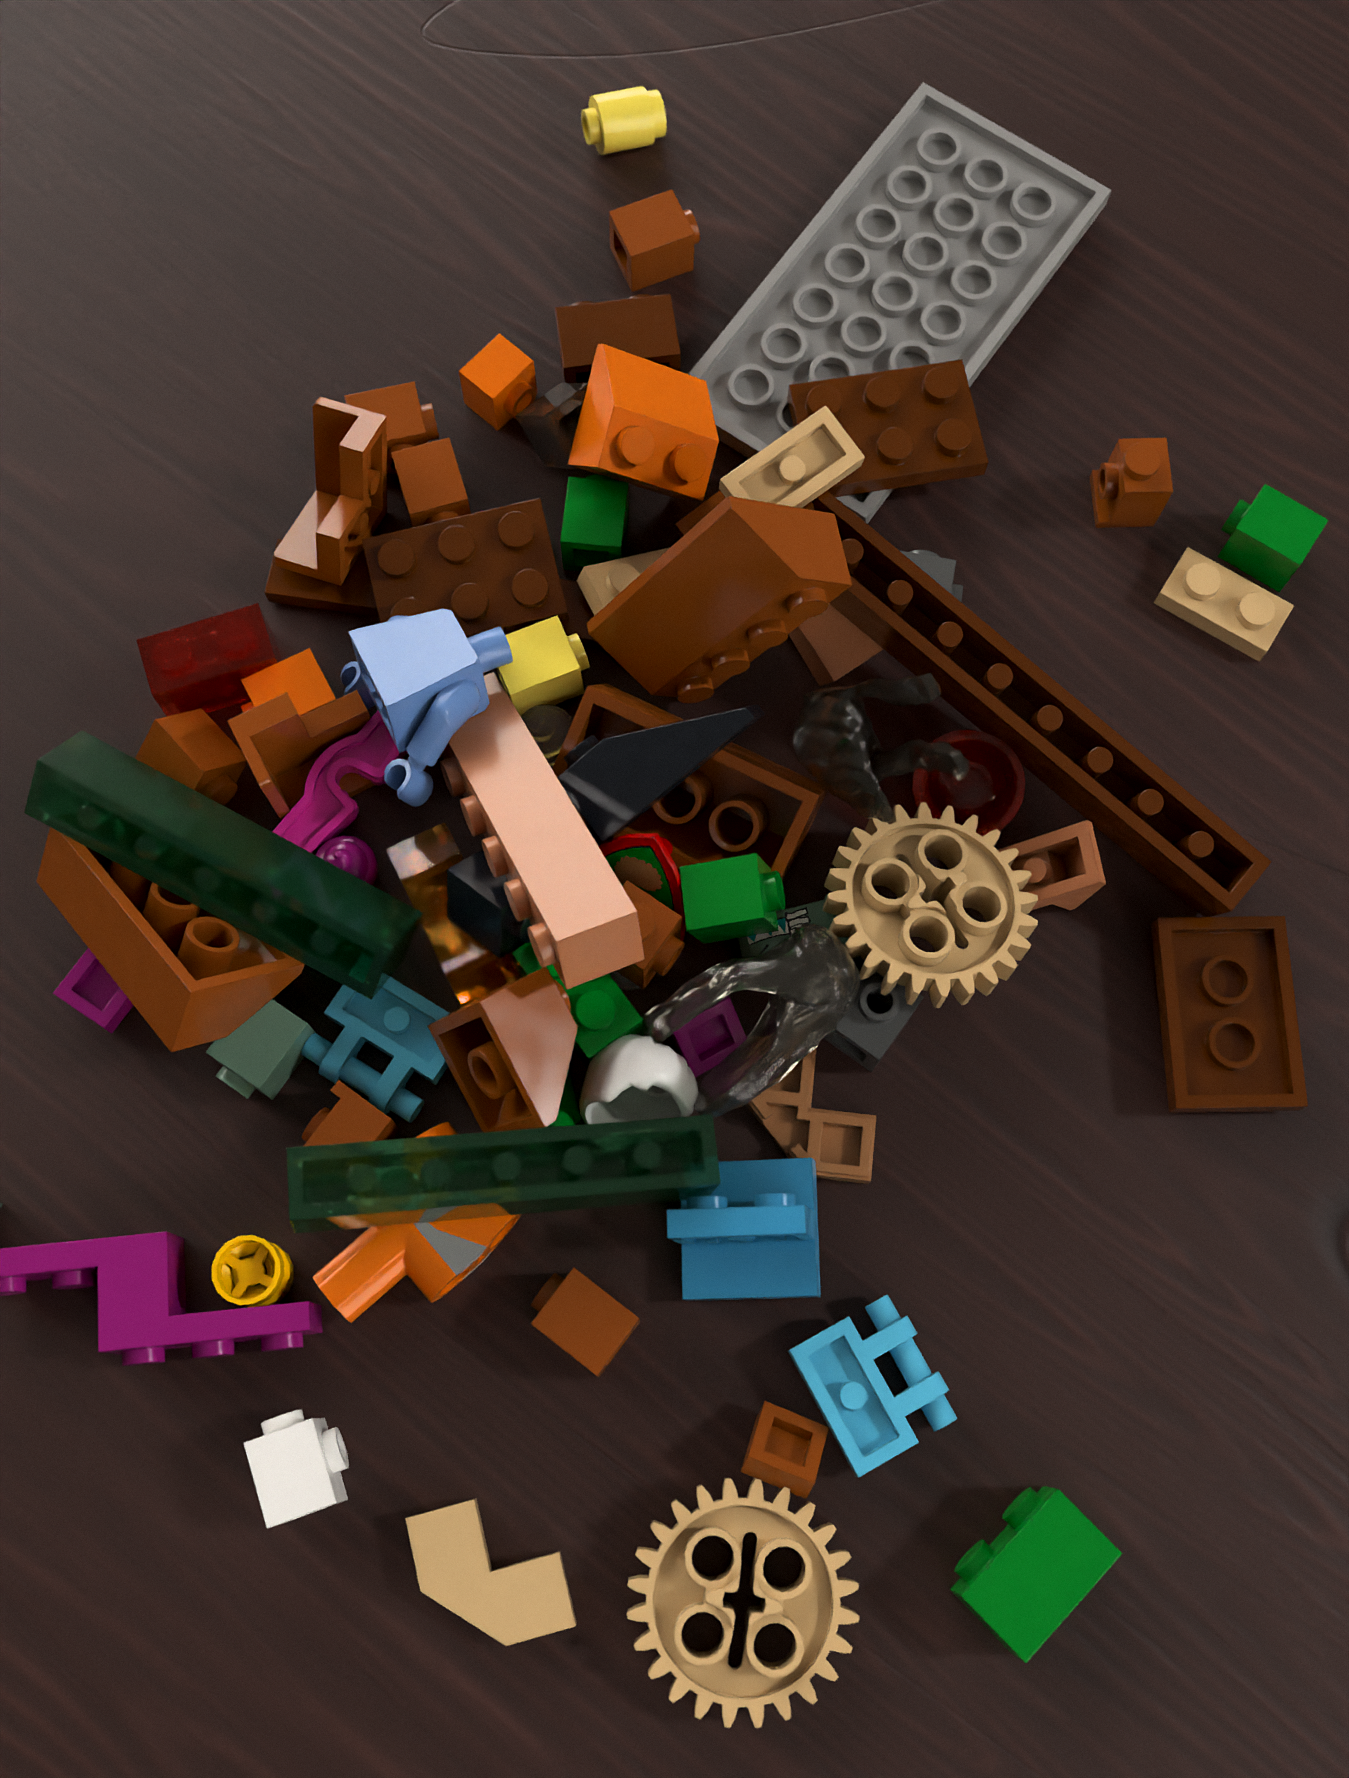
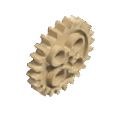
(930, 905)
(805, 1607)

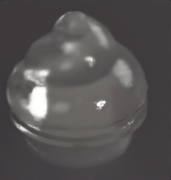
(548, 727)

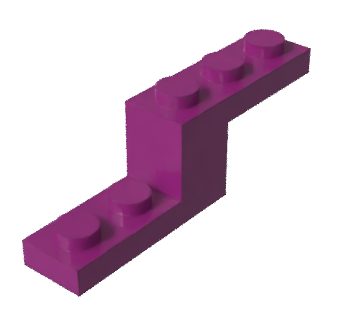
(146, 1298)

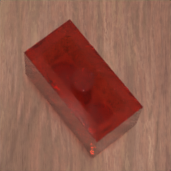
(207, 660)

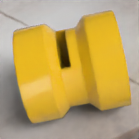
(241, 1266)

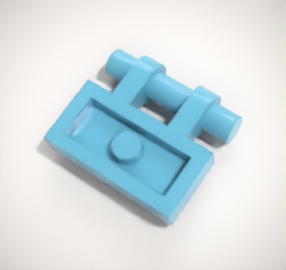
(395, 1025)
(854, 1395)

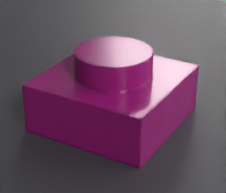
(94, 993)
(709, 1037)

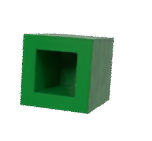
(594, 521)
(1270, 536)
(731, 898)

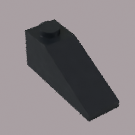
(632, 771)

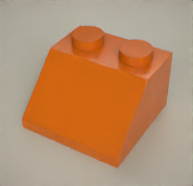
(646, 426)

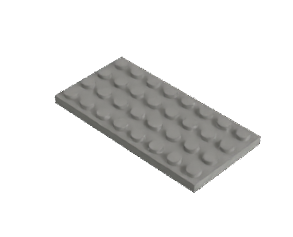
(904, 266)

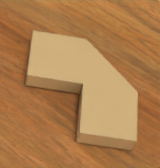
(503, 1602)

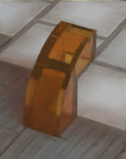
(423, 872)

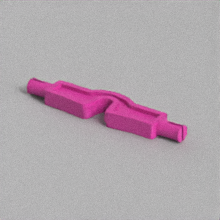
(325, 806)

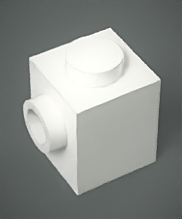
(297, 1467)

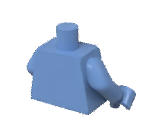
(424, 686)

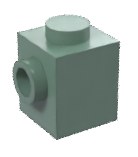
(262, 1051)

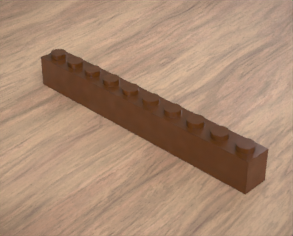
(1041, 722)

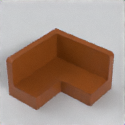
(348, 493)
(285, 746)

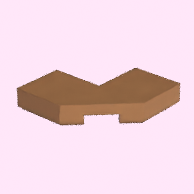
(835, 1139)

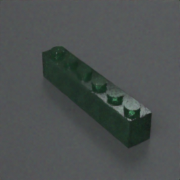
(222, 862)
(500, 1173)

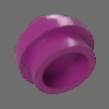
(351, 856)

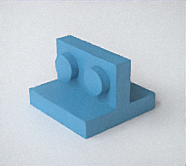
(751, 1233)

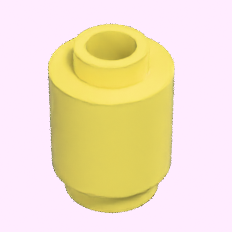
(624, 119)

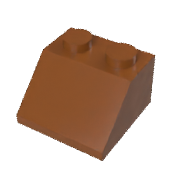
(511, 1052)

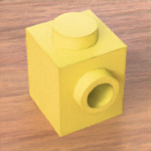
(543, 666)

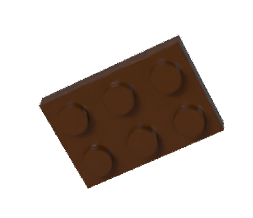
(906, 421)
(479, 565)
(1228, 1014)

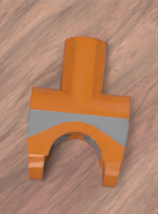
(430, 1253)

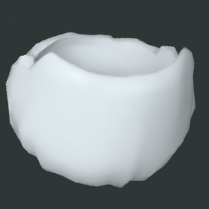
(637, 1082)

